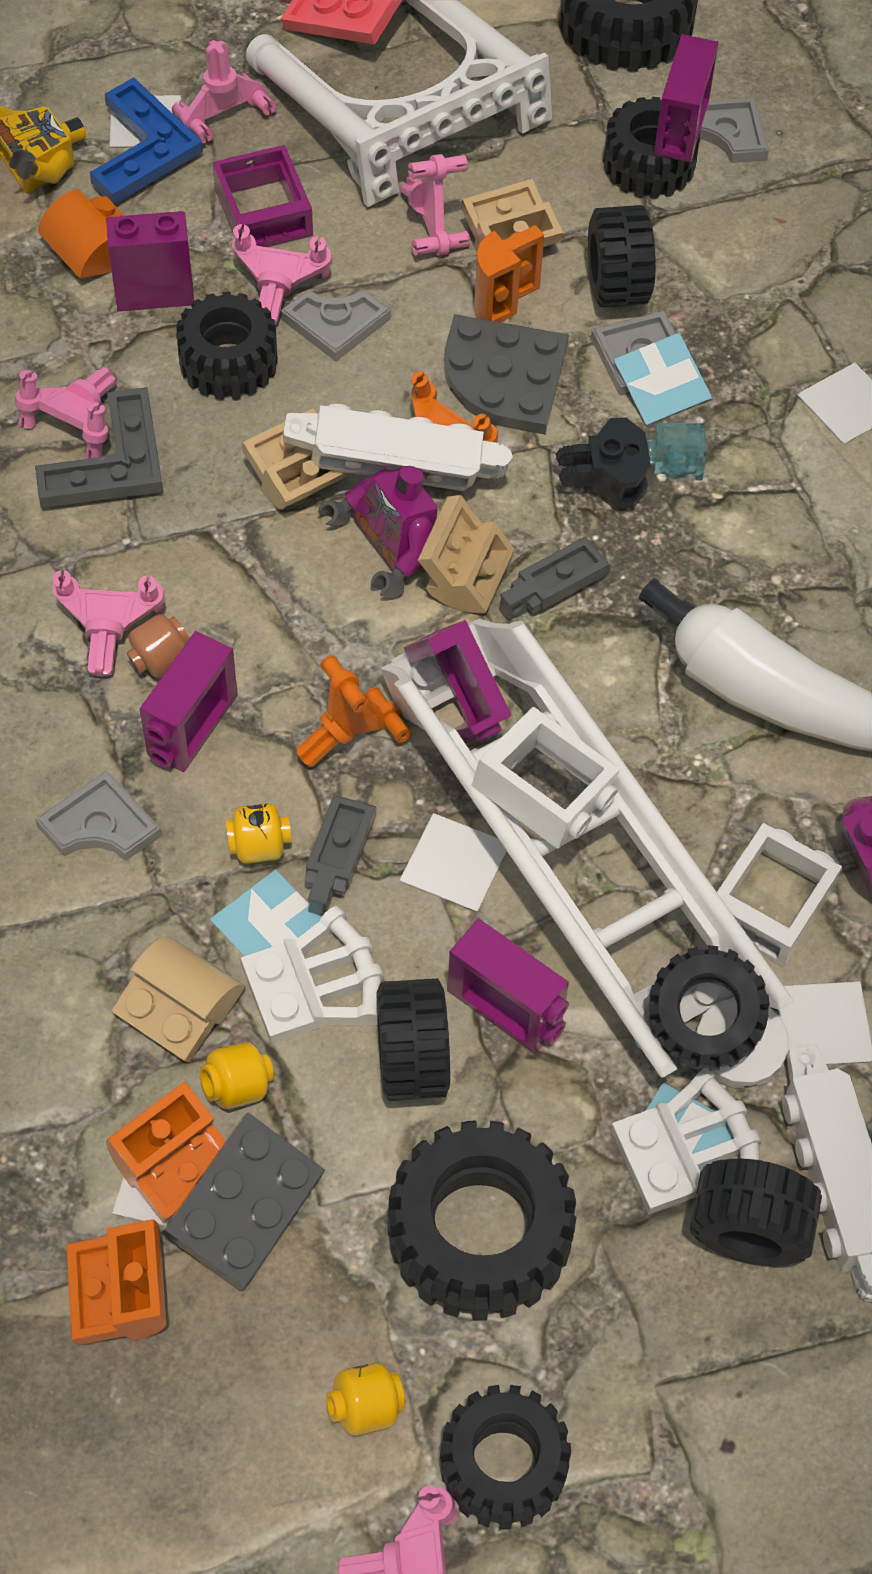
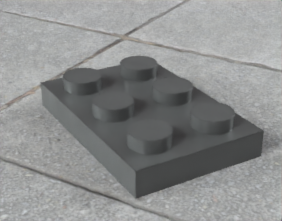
(243, 1201)

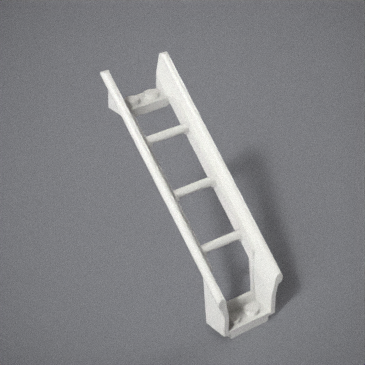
(520, 659)

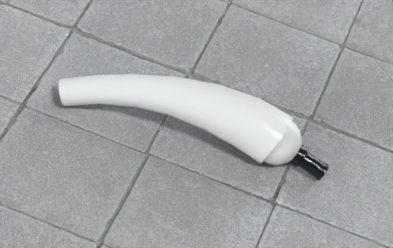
(762, 672)

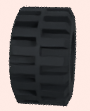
(631, 149)
(621, 256)
(221, 322)
(709, 967)
(413, 1039)
(756, 1212)
(514, 1415)

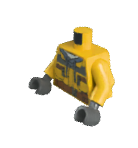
(37, 145)

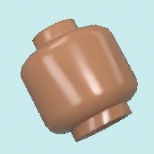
(156, 644)

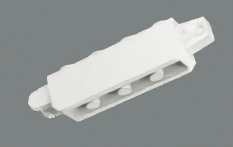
(377, 442)
(838, 1158)

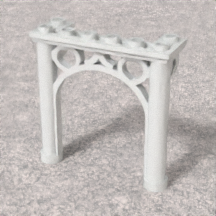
(424, 117)

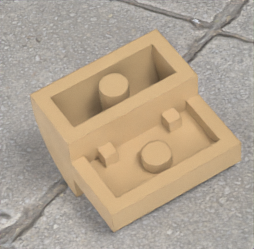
(511, 211)
(285, 468)
(464, 558)
(176, 997)

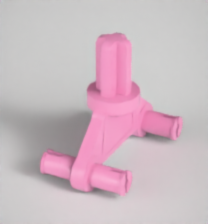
(220, 92)
(427, 199)
(279, 269)
(73, 404)
(106, 614)
(417, 1546)

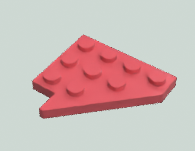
(340, 19)

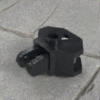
(610, 463)

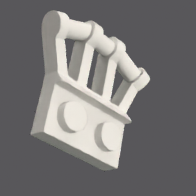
(285, 987)
(658, 1149)

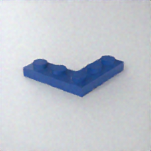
(164, 145)

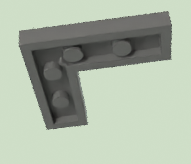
(128, 473)

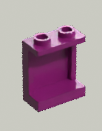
(150, 261)
(467, 678)

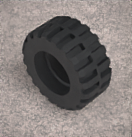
(627, 32)
(492, 1160)

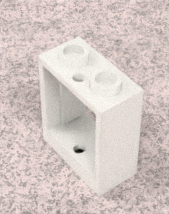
(527, 803)
(769, 936)

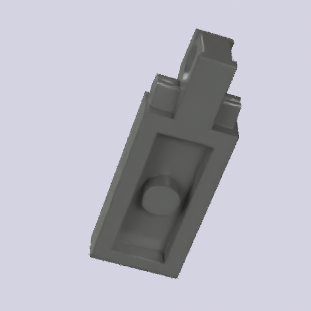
(554, 578)
(337, 850)

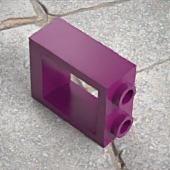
(686, 98)
(270, 224)
(189, 702)
(508, 986)

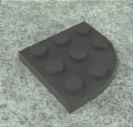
(505, 371)

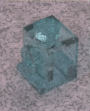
(678, 449)

